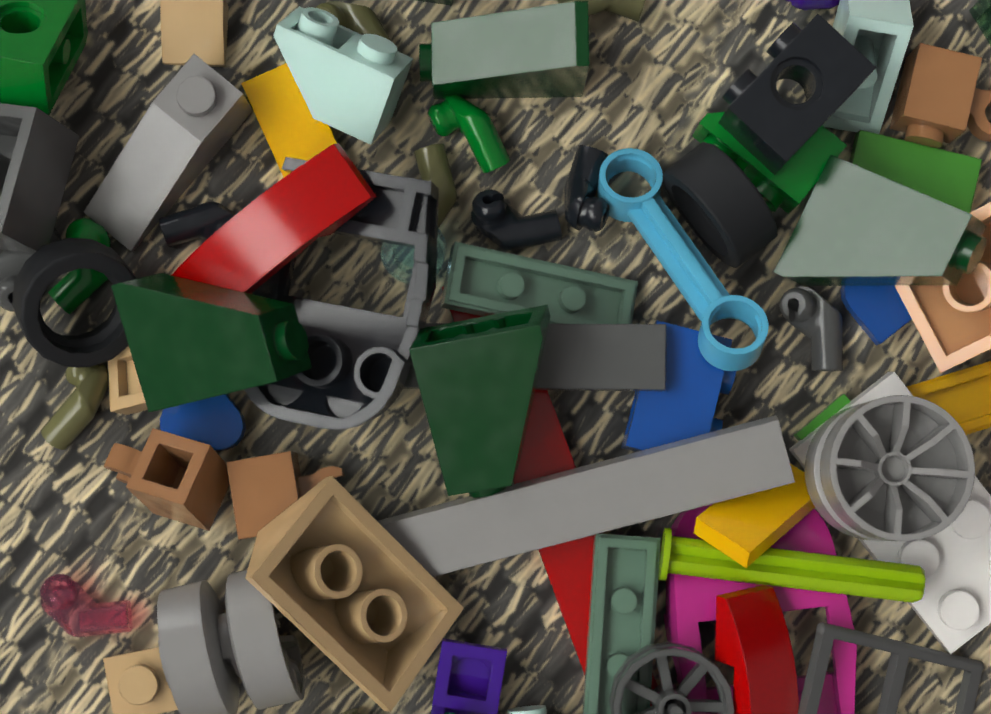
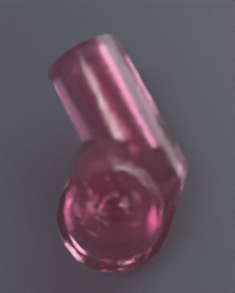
(79, 613)

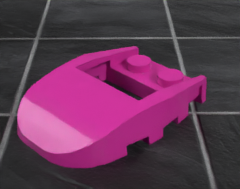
(694, 601)

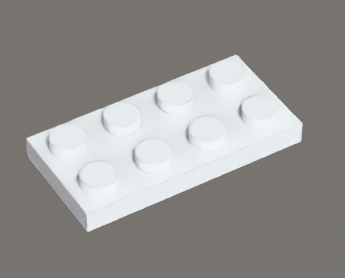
(954, 560)

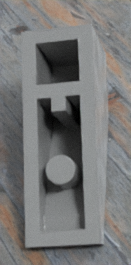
(168, 151)

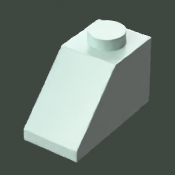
(882, 35)

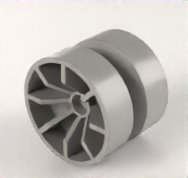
(890, 469)
(210, 649)

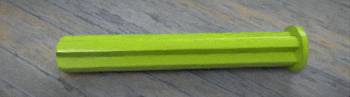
(794, 570)

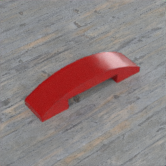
(280, 223)
(758, 646)

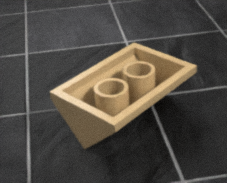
(352, 590)

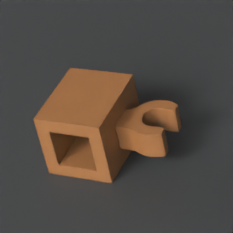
(940, 97)
(173, 477)
(267, 487)

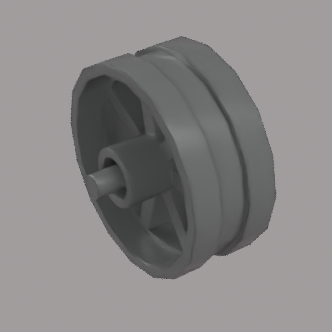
(668, 697)

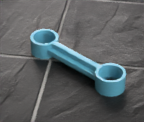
(682, 260)

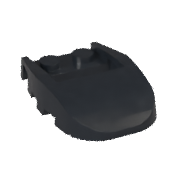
(357, 353)

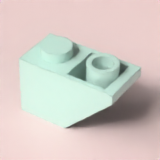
(342, 75)

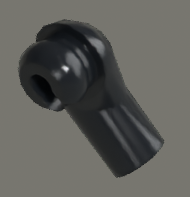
(581, 205)
(194, 223)
(508, 227)

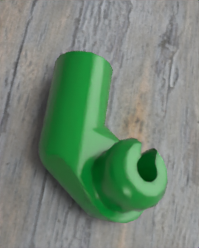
(475, 125)

